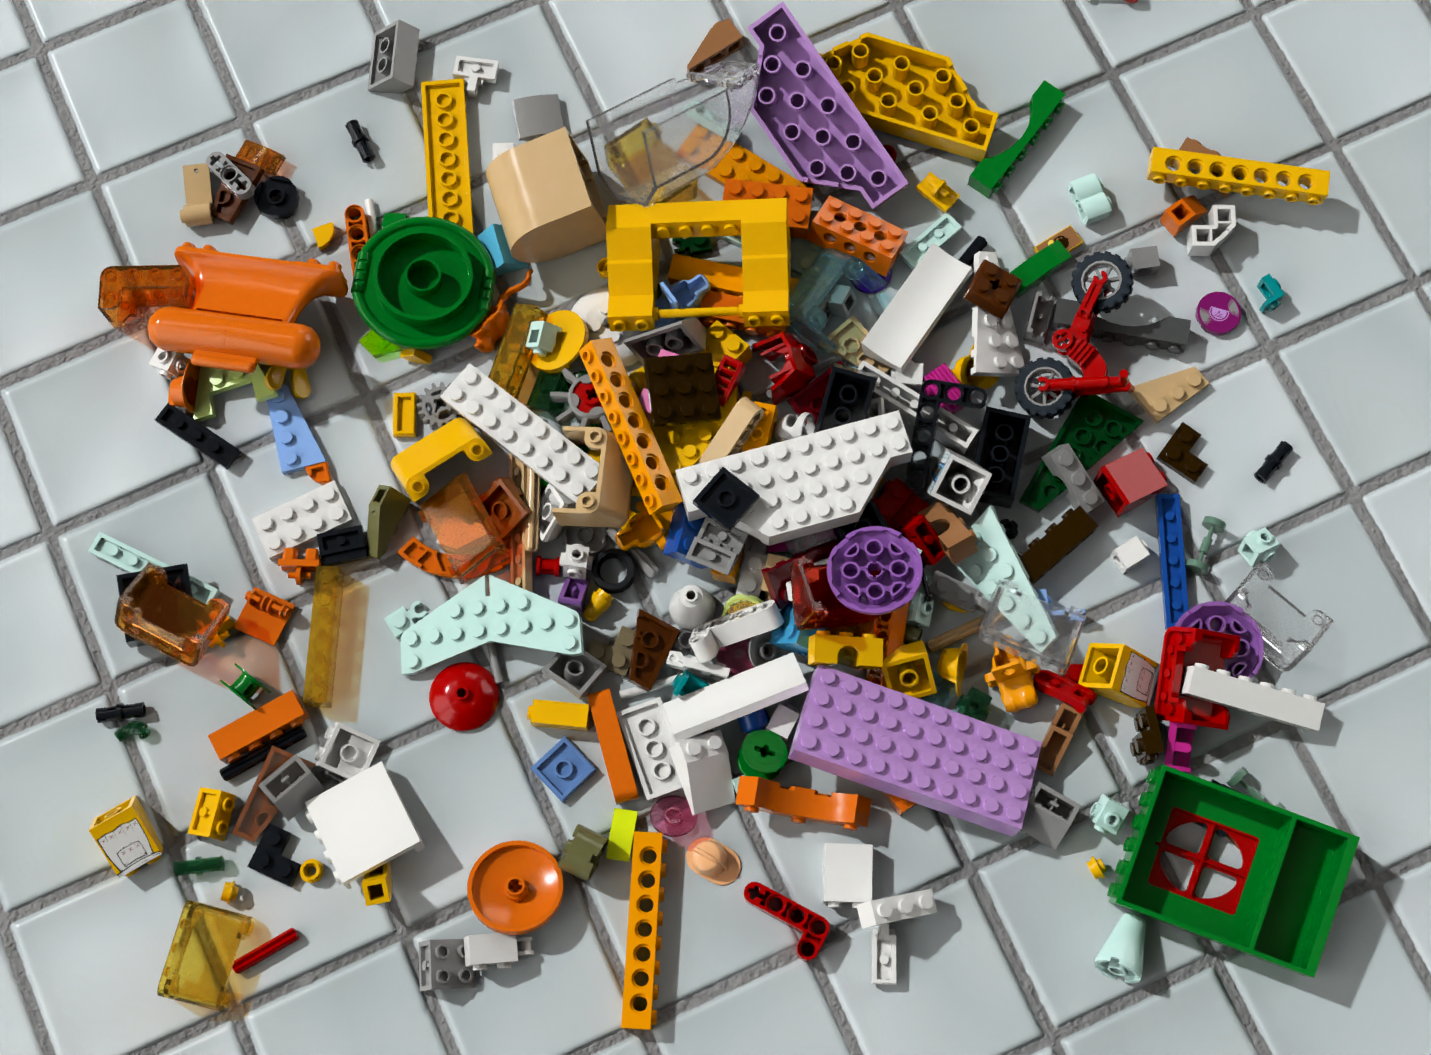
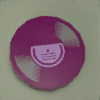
(1218, 313)

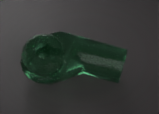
(134, 728)

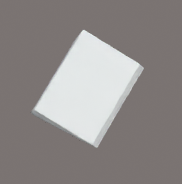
(548, 526)

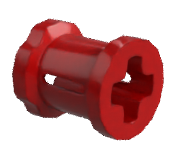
(548, 566)

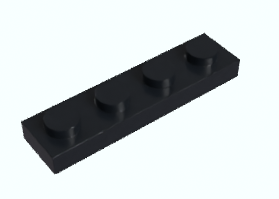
(198, 436)

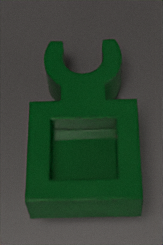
(696, 245)

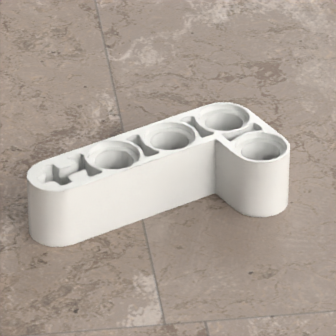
(734, 627)

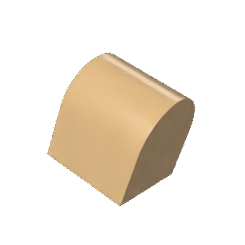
(547, 198)

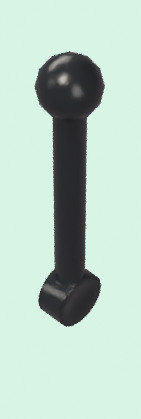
(928, 596)

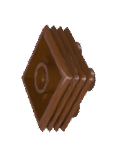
(993, 288)

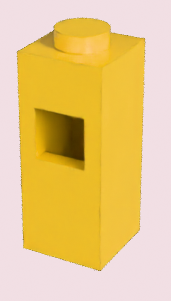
(559, 715)

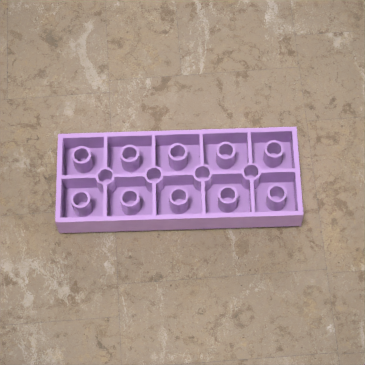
(916, 750)

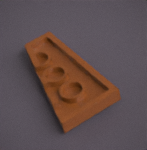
(258, 808)

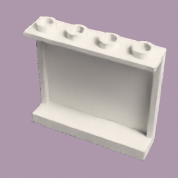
(362, 824)

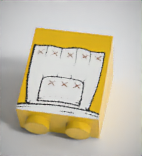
(1119, 674)
(126, 837)

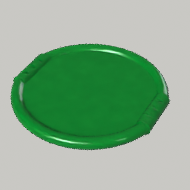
(423, 283)

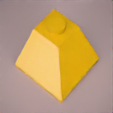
(909, 670)

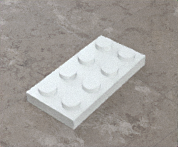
(302, 519)
(649, 743)

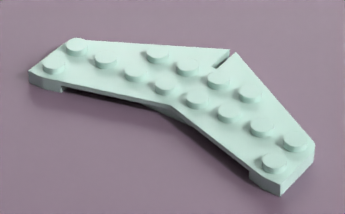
(504, 617)

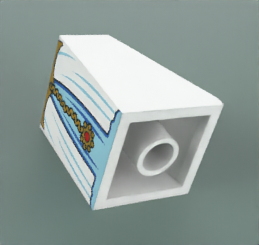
(957, 481)

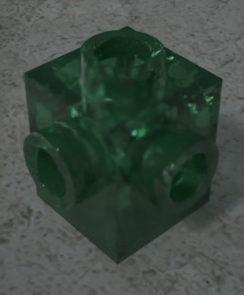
(977, 700)

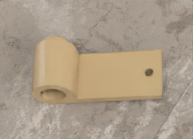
(198, 196)

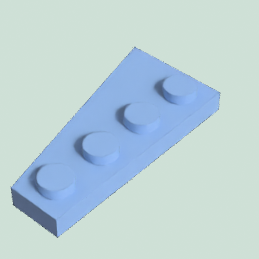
(292, 434)

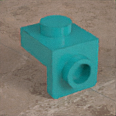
(1271, 291)
(687, 683)

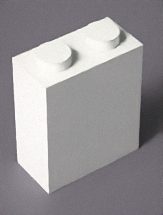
(847, 874)

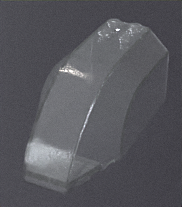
(672, 131)

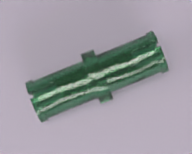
(199, 866)

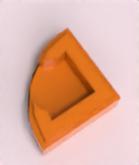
(319, 472)

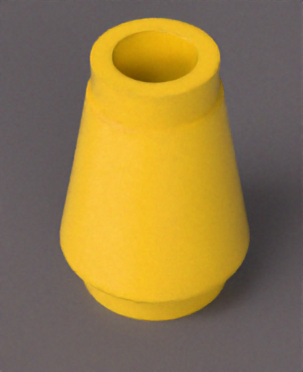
(597, 605)

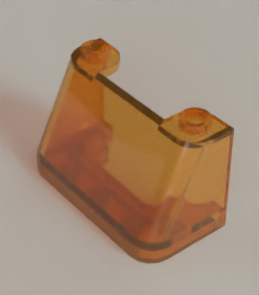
(464, 529)
(168, 616)

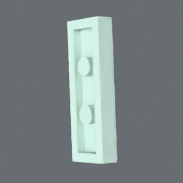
(938, 233)

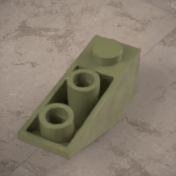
(383, 518)

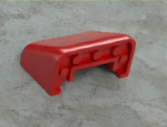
(1184, 648)

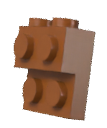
(505, 506)

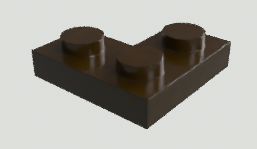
(1177, 455)

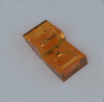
(261, 156)

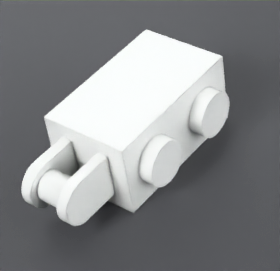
(751, 574)
(494, 950)

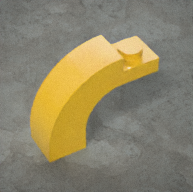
(378, 885)

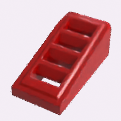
(736, 375)

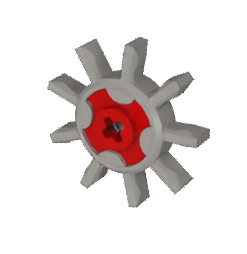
(581, 406)

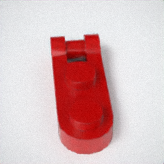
(1064, 690)

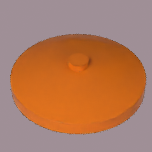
(515, 887)

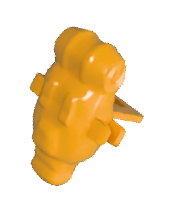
(645, 529)
(1014, 680)

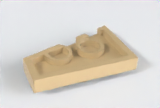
(848, 339)
(1169, 392)

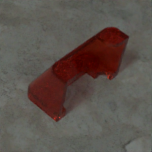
(814, 601)

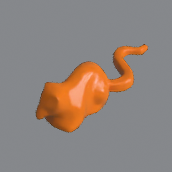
(497, 320)

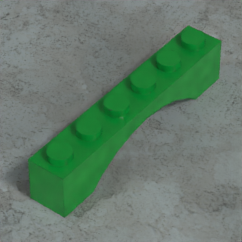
(991, 171)

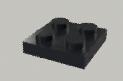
(726, 499)

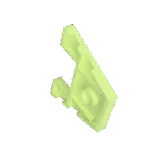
(215, 381)

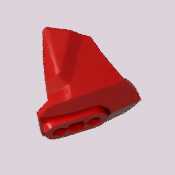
(798, 367)

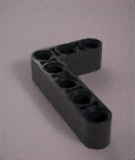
(931, 424)

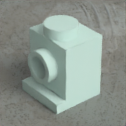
(542, 337)

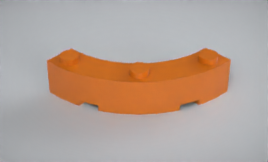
(803, 803)

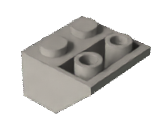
(291, 787)
(1048, 815)

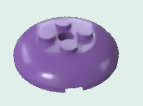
(874, 550)
(1228, 619)

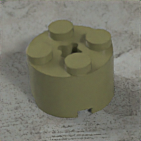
(583, 852)

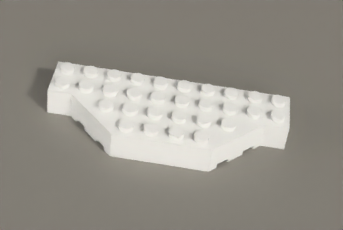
(809, 479)

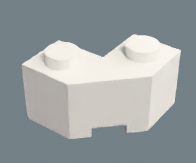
(1205, 239)

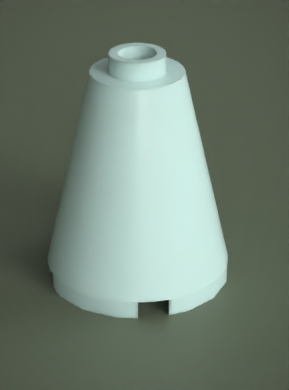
(1124, 949)

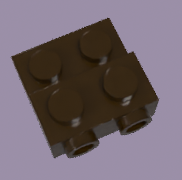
(1148, 742)

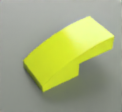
(621, 835)

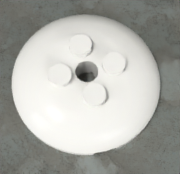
(593, 311)

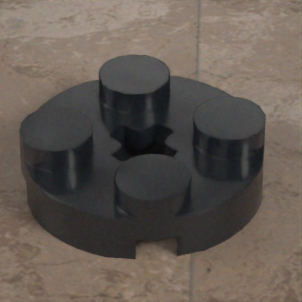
(285, 206)

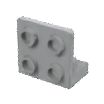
(444, 965)

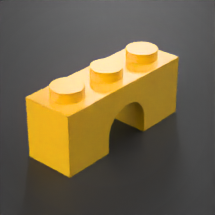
(866, 650)

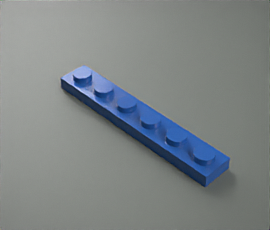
(1171, 557)

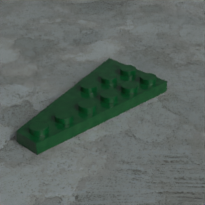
(1092, 432)

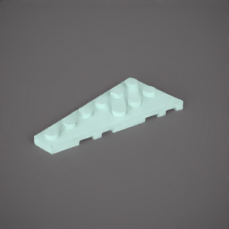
(994, 559)

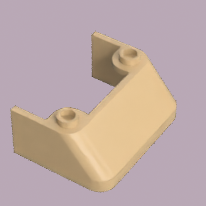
(612, 498)

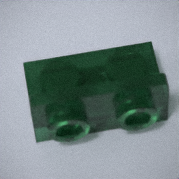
(540, 395)

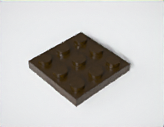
(682, 389)

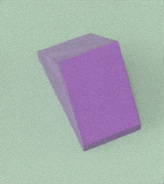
(574, 594)

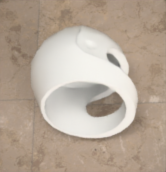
(792, 427)

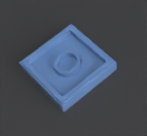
(563, 769)

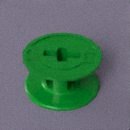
(245, 686)
(766, 744)

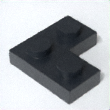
(269, 859)

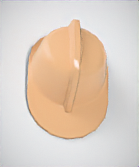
(713, 861)

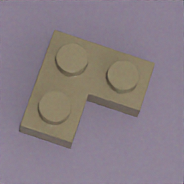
(615, 657)

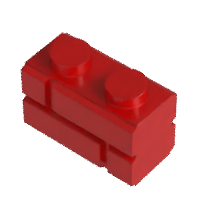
(922, 534)

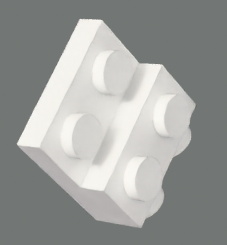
(346, 751)

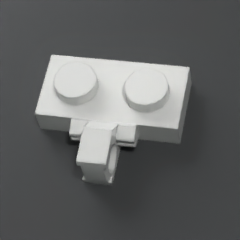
(475, 72)

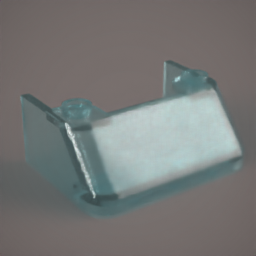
(813, 287)

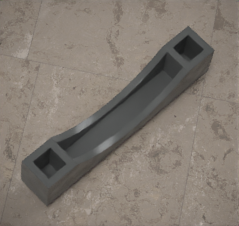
(1167, 334)

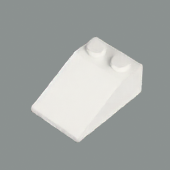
(704, 771)

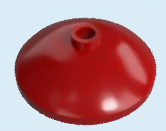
(468, 711)

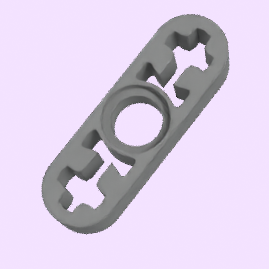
(233, 183)

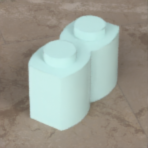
(1089, 199)

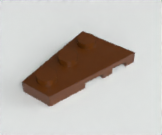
(227, 203)
(650, 649)

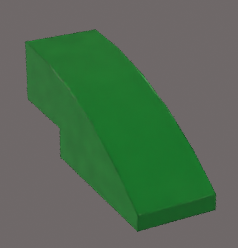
(1041, 266)

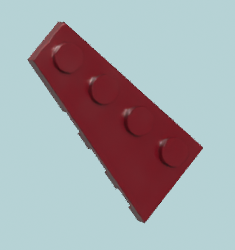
(780, 574)

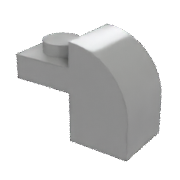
(838, 302)

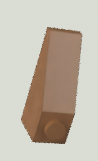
(718, 44)

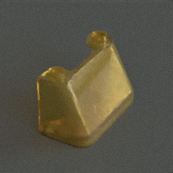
(203, 955)

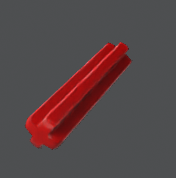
(265, 950)

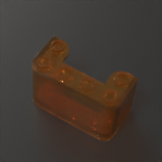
(131, 287)

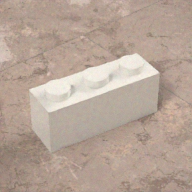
(896, 908)

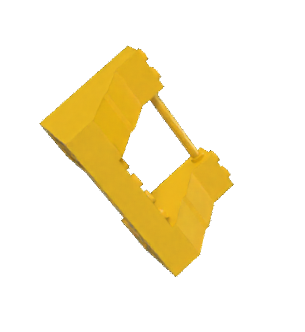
(635, 258)

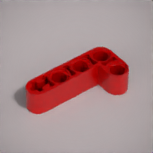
(784, 916)

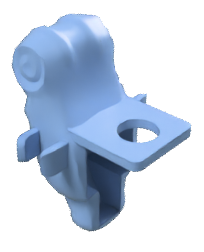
(681, 295)

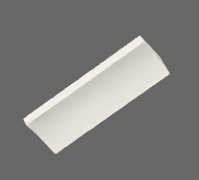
(916, 308)
(735, 697)

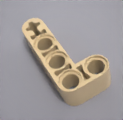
(734, 430)

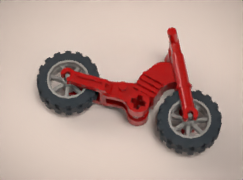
(1079, 350)

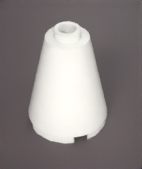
(691, 607)

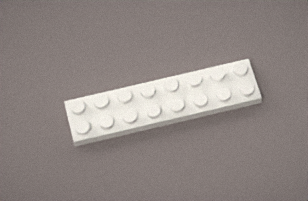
(522, 433)

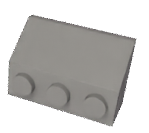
(394, 58)
(680, 338)

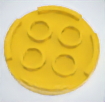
(568, 342)

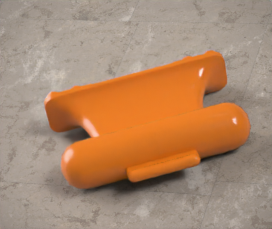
(246, 310)

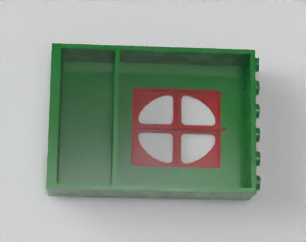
(1281, 892)

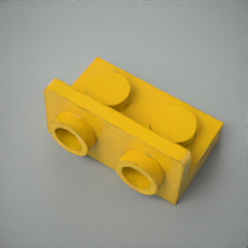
(212, 814)

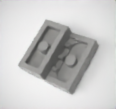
(537, 116)
(717, 547)

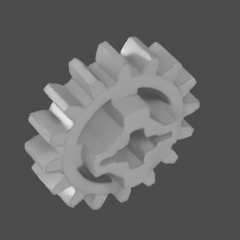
(433, 400)

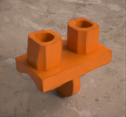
(291, 563)

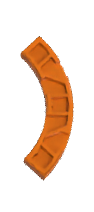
(436, 562)

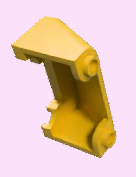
(434, 450)

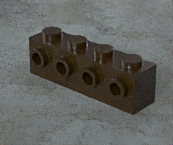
(1057, 543)

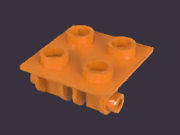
(264, 616)

